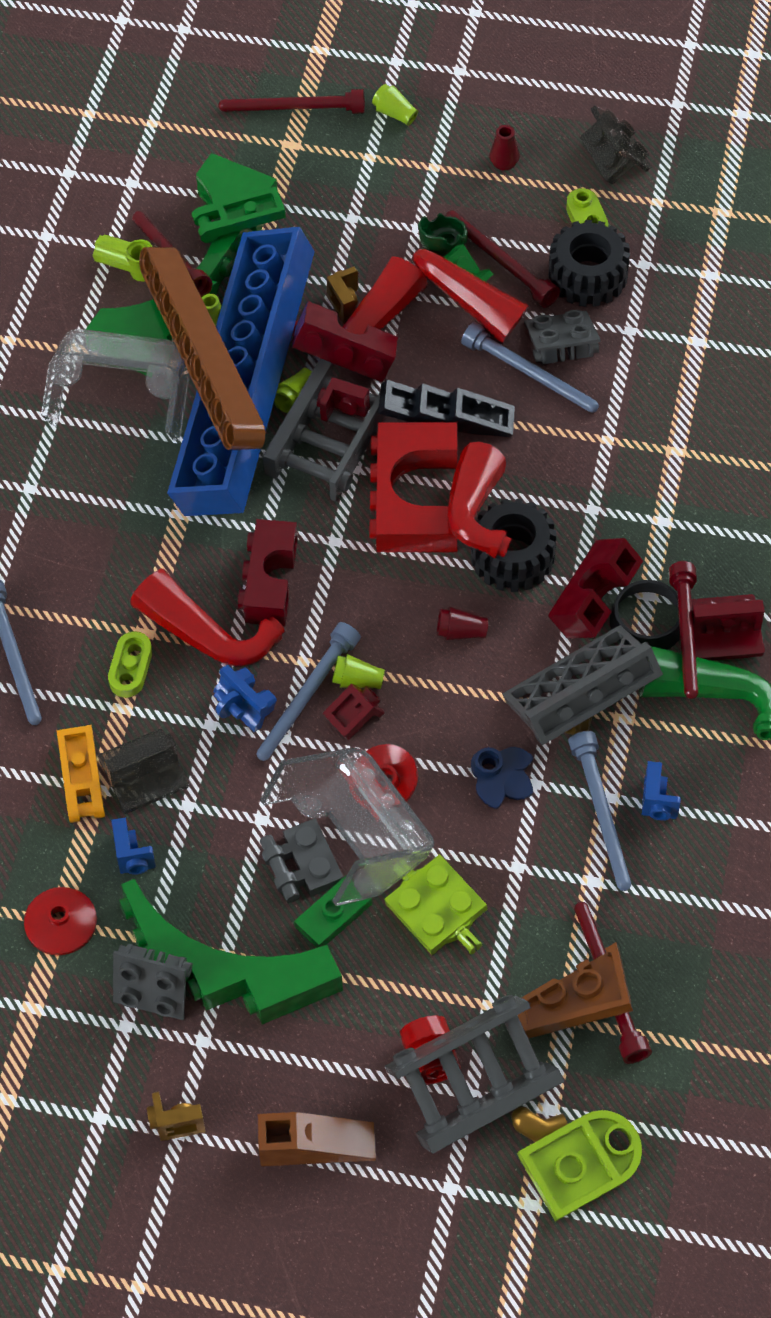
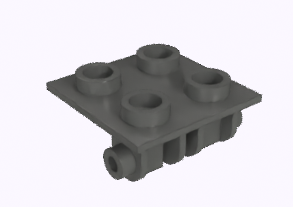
(562, 331)
(150, 983)

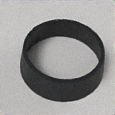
(663, 640)

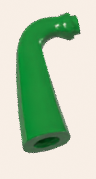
(714, 681)

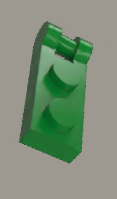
(238, 213)

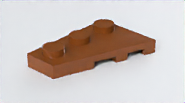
(584, 996)

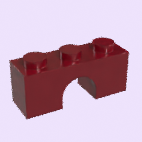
(323, 337)
(271, 547)
(606, 566)

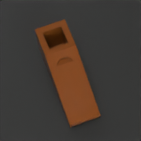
(313, 1139)

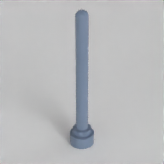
(477, 338)
(342, 639)
(16, 663)
(584, 748)

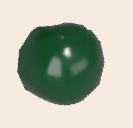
(442, 233)

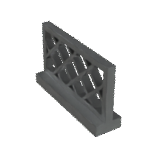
(582, 698)

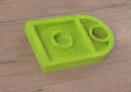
(579, 1162)

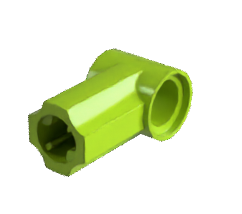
(120, 254)

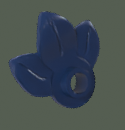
(505, 779)

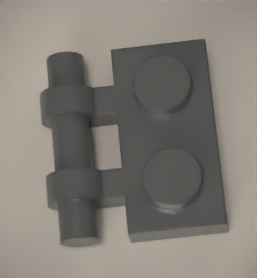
(311, 855)

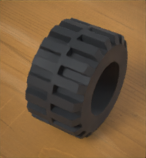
(595, 244)
(523, 566)

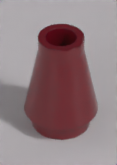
(504, 151)
(459, 624)

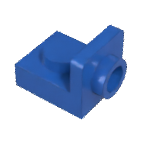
(655, 801)
(129, 856)

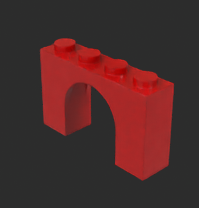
(401, 449)

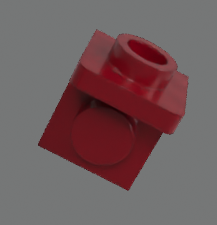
(344, 396)
(353, 710)

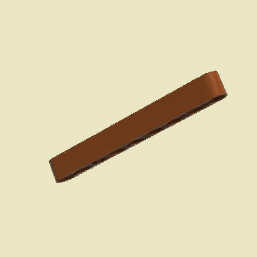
(202, 349)

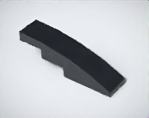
(429, 404)

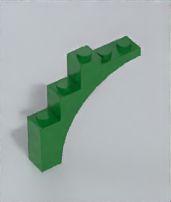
(267, 984)

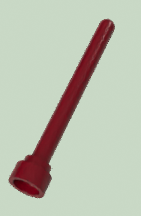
(352, 101)
(200, 278)
(543, 291)
(683, 578)
(633, 1045)

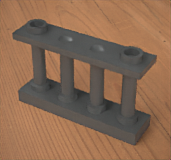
(295, 430)
(504, 1093)

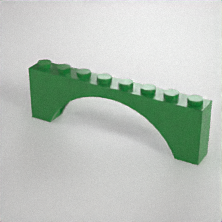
(216, 181)

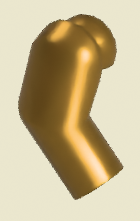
(533, 1126)

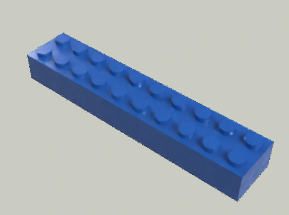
(257, 332)

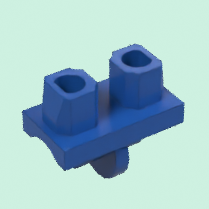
(240, 700)

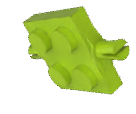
(437, 906)

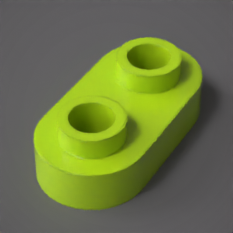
(585, 205)
(128, 666)

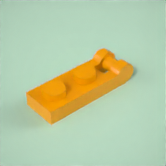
(80, 772)

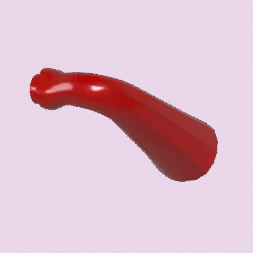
(388, 297)
(484, 302)
(474, 478)
(175, 611)

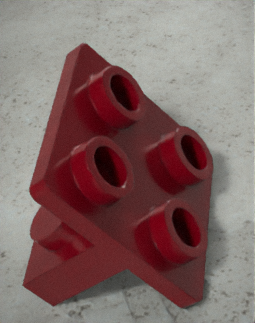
(728, 627)

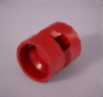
(421, 1032)

